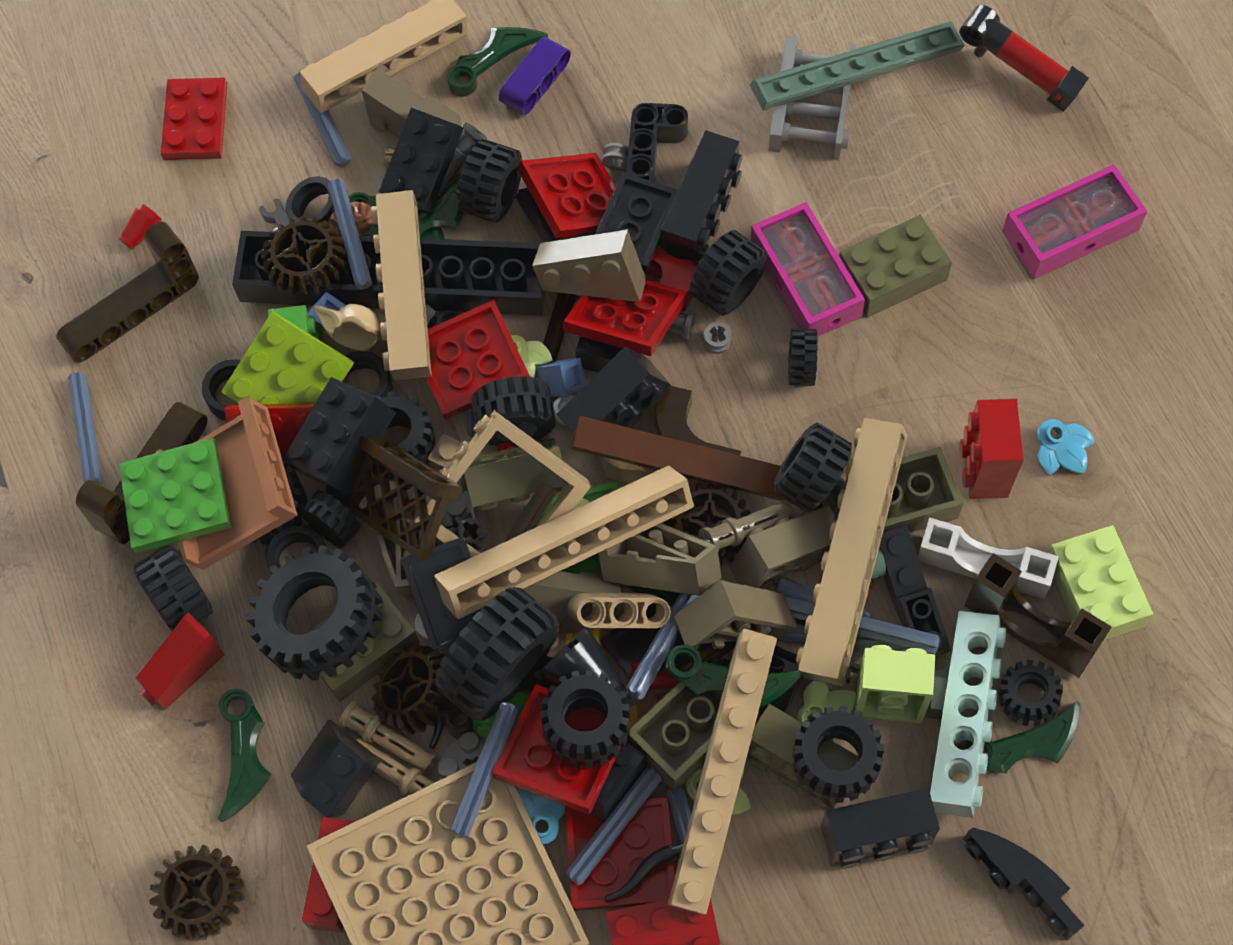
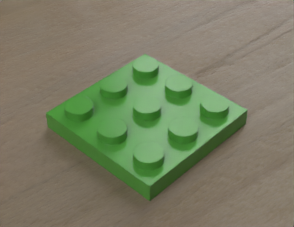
(174, 495)

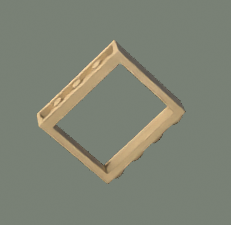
(484, 430)

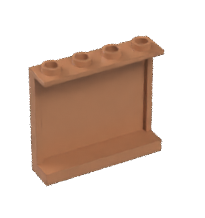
(253, 484)

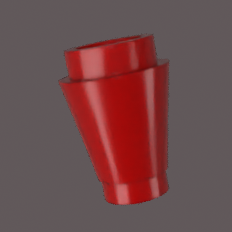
(137, 226)

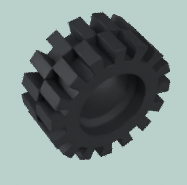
(802, 357)
(1030, 710)

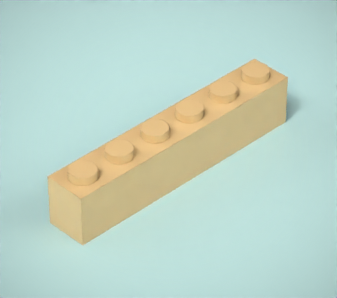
(392, 45)
(402, 286)

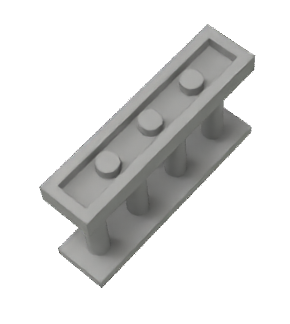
(782, 131)

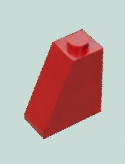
(178, 663)

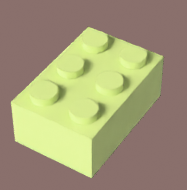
(1101, 580)
(895, 684)

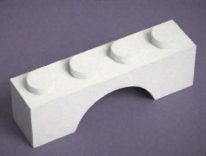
(953, 550)

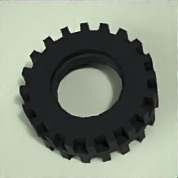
(333, 641)

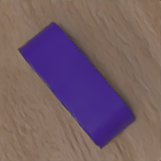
(534, 75)

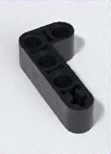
(649, 134)

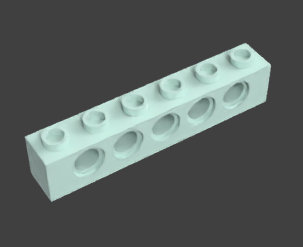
(971, 632)

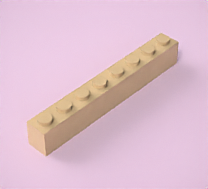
(564, 541)
(852, 552)
(722, 772)

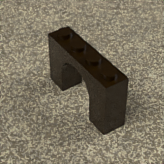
(1064, 643)

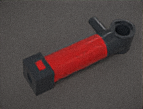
(987, 33)

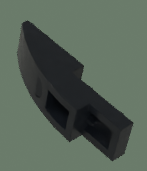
(908, 587)
(1015, 866)

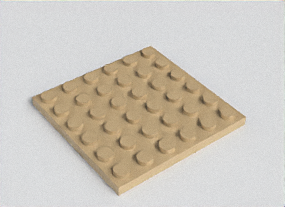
(418, 883)

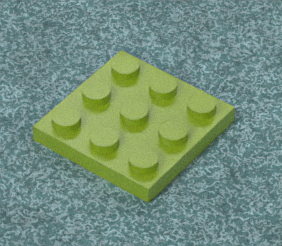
(285, 366)

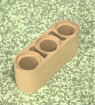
(633, 616)

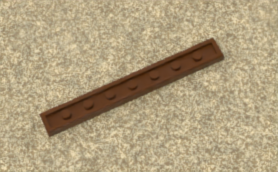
(686, 458)

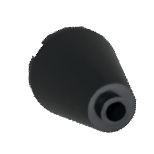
(580, 655)

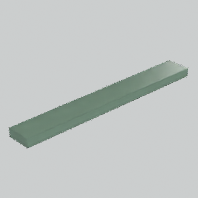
(856, 65)

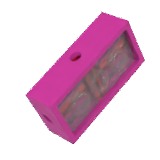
(1074, 221)
(808, 270)

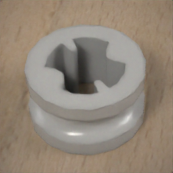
(615, 156)
(717, 347)

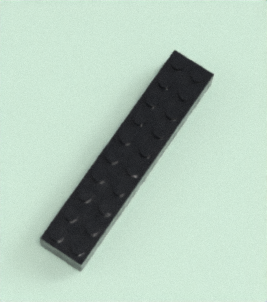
(455, 276)

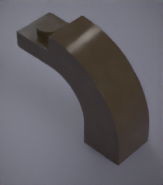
(672, 419)

